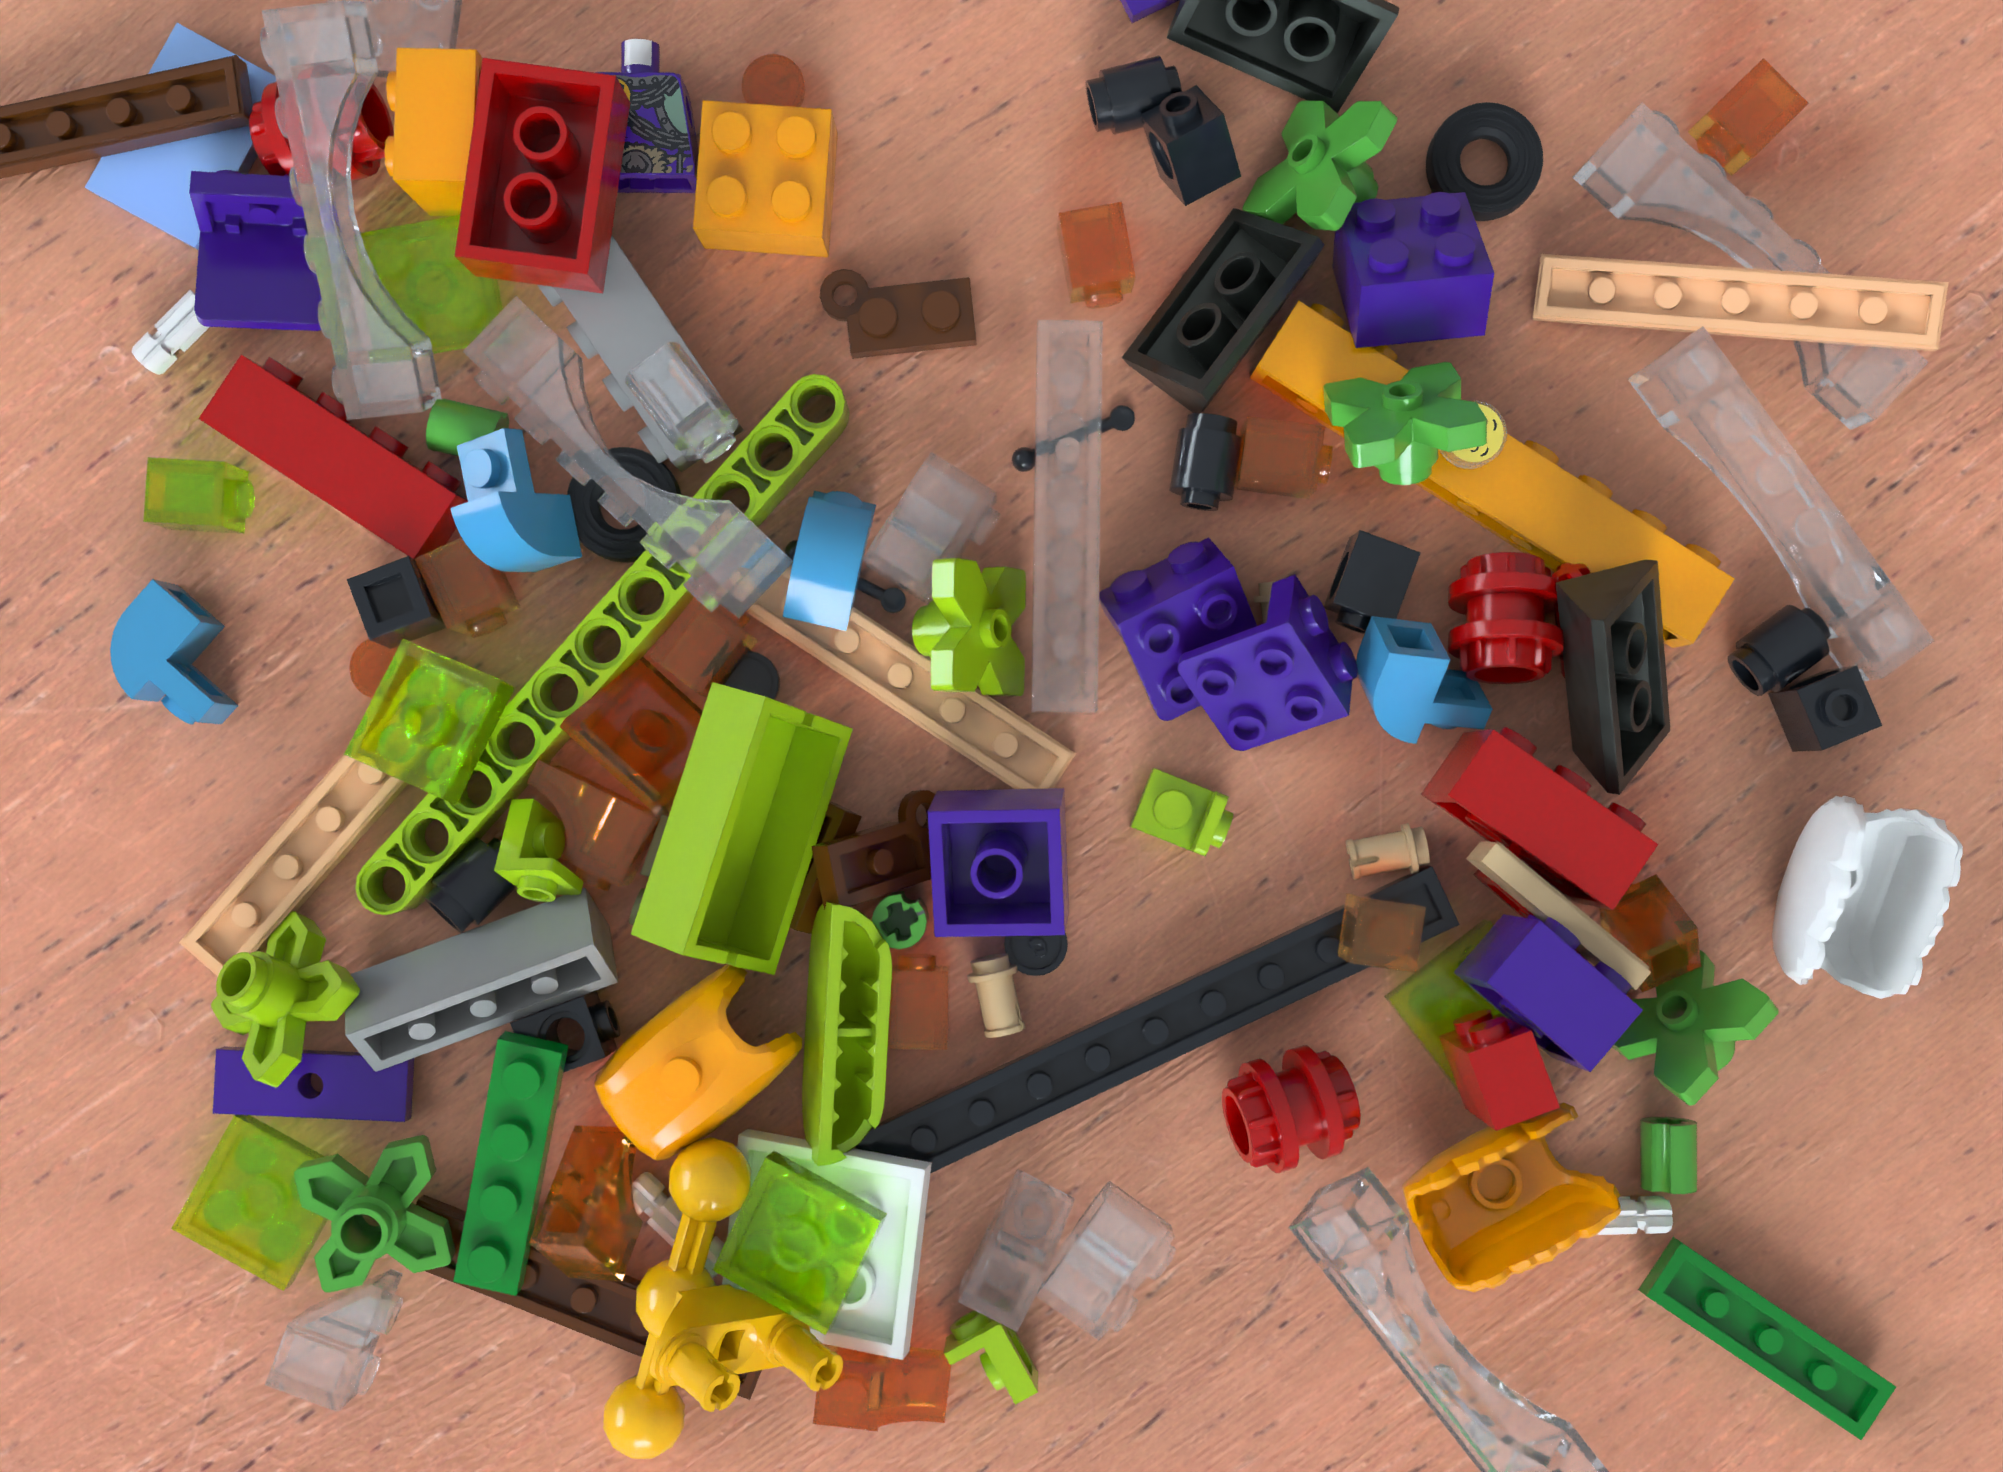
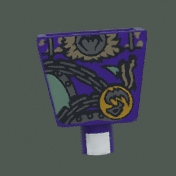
(660, 129)

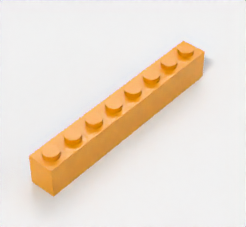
(1515, 495)

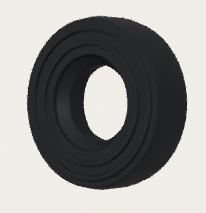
(1507, 129)
(593, 530)

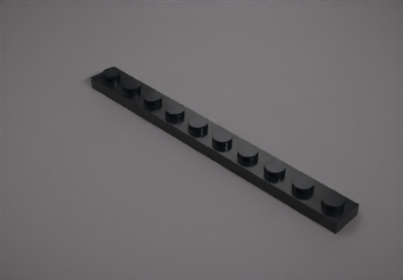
(1141, 1035)

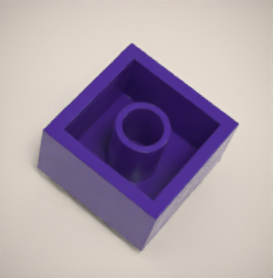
(1412, 270)
(999, 862)
(1543, 984)

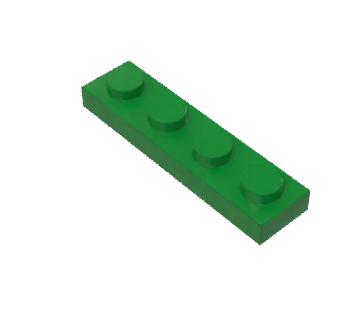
(510, 1162)
(1767, 1338)

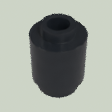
(1129, 91)
(1206, 461)
(1780, 649)
(469, 886)

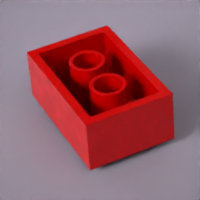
(542, 175)
(1541, 816)

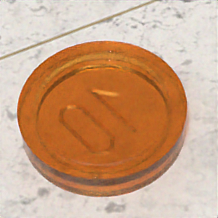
(773, 81)
(369, 665)

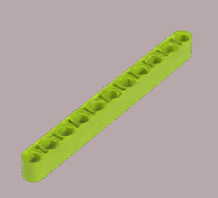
(575, 657)

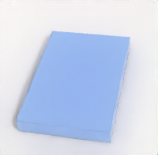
(156, 179)

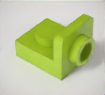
(1182, 813)
(531, 852)
(1005, 1356)

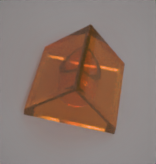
(639, 733)

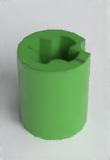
(456, 423)
(901, 920)
(1668, 1155)

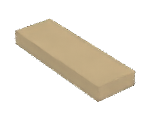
(1546, 901)

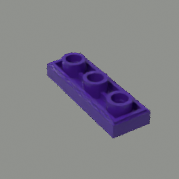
(348, 1092)

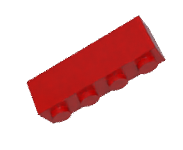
(333, 458)

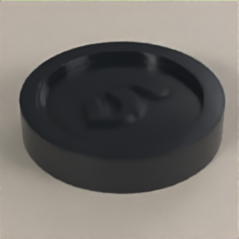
(756, 675)
(1036, 953)

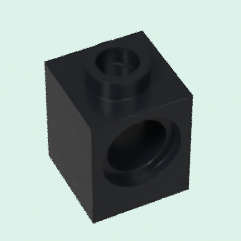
(1191, 144)
(1370, 580)
(395, 603)
(1825, 709)
(594, 1016)

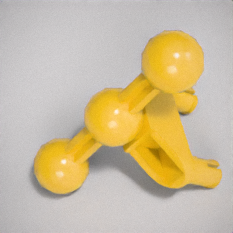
(703, 1330)

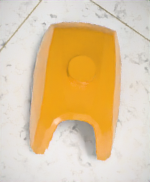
(688, 1069)
(1505, 1203)

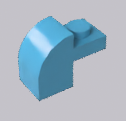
(504, 517)
(828, 559)
(156, 650)
(1409, 681)

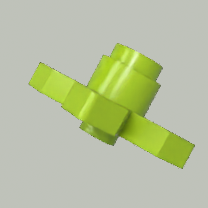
(970, 628)
(277, 994)

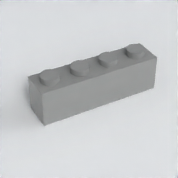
(624, 329)
(480, 980)

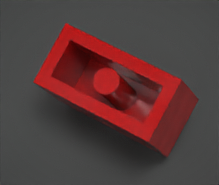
(1498, 1069)

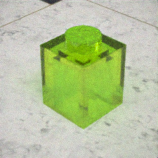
(197, 495)

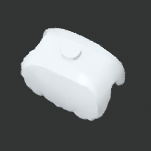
(1865, 896)

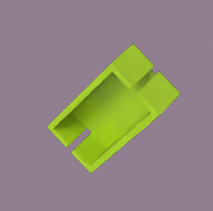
(741, 830)

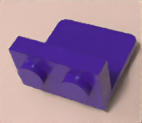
(252, 254)
(1173, 610)
(1275, 674)

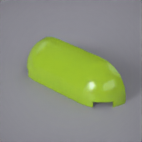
(844, 1032)

